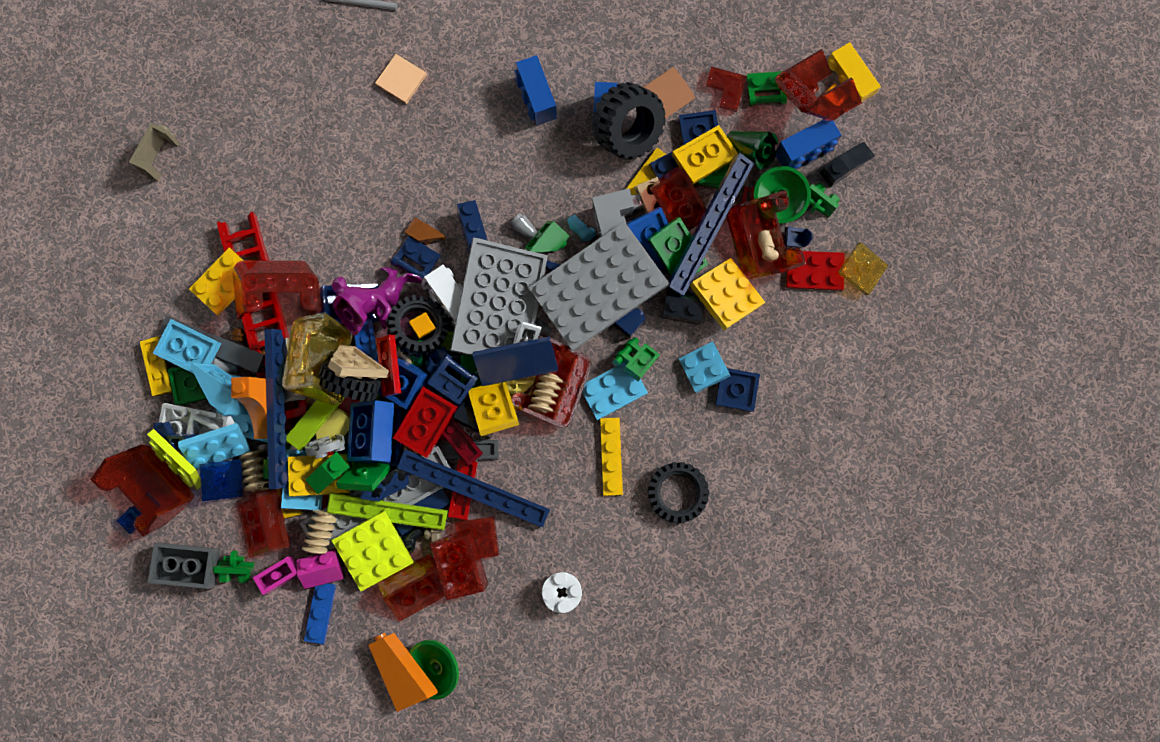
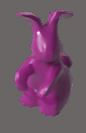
(355, 303)

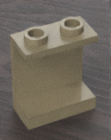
(149, 148)

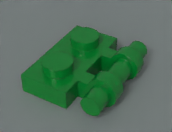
(640, 363)

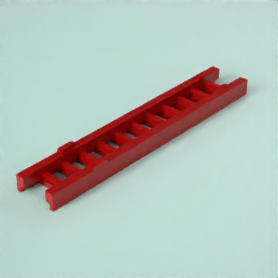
(274, 302)

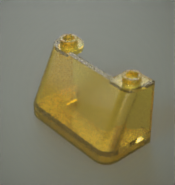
(310, 344)

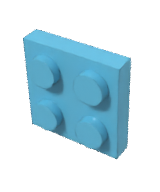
(704, 367)

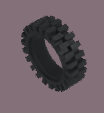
(422, 305)
(351, 387)
(701, 492)

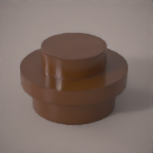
(237, 334)

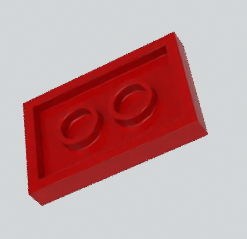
(819, 272)
(425, 422)

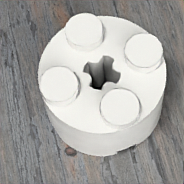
(550, 593)

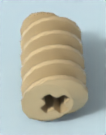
(545, 393)
(253, 471)
(320, 532)

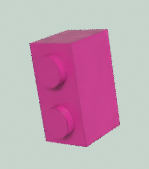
(319, 569)
(276, 575)

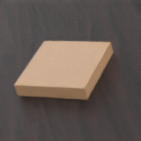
(401, 79)

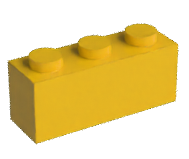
(849, 64)

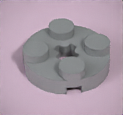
(323, 445)

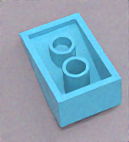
(217, 389)

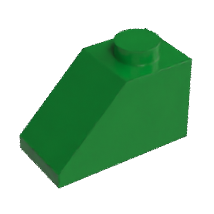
(548, 238)
(327, 473)

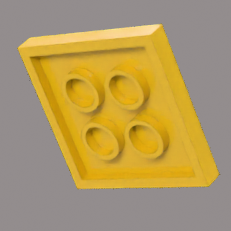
(727, 294)

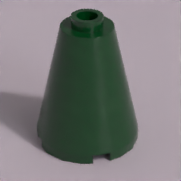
(755, 145)

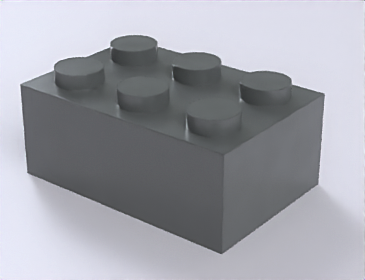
(183, 565)

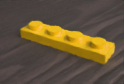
(611, 456)

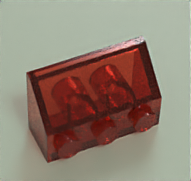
(679, 198)
(263, 523)
(459, 564)
(412, 588)

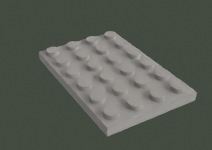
(598, 286)
(496, 295)

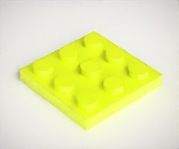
(176, 461)
(372, 551)

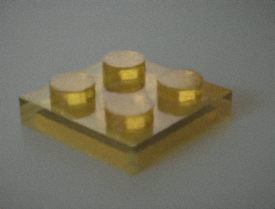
(863, 268)

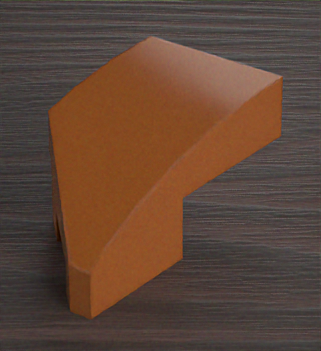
(423, 232)

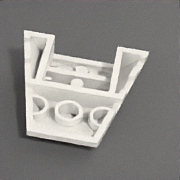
(193, 421)

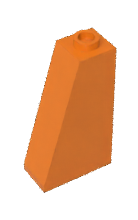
(400, 672)

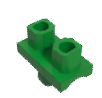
(821, 202)
(234, 565)

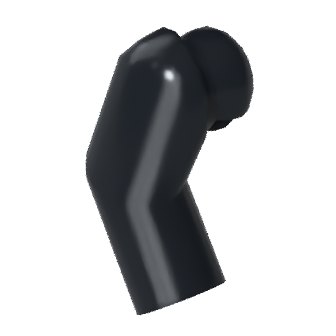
(410, 538)

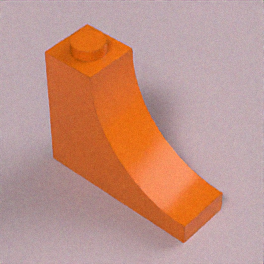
(252, 395)

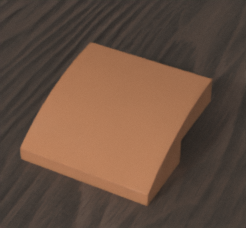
(671, 90)

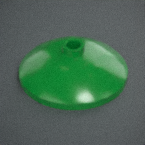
(792, 181)
(429, 656)

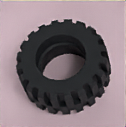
(612, 111)

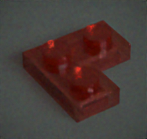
(731, 85)
(484, 532)

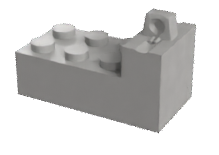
(613, 209)

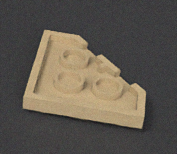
(355, 363)

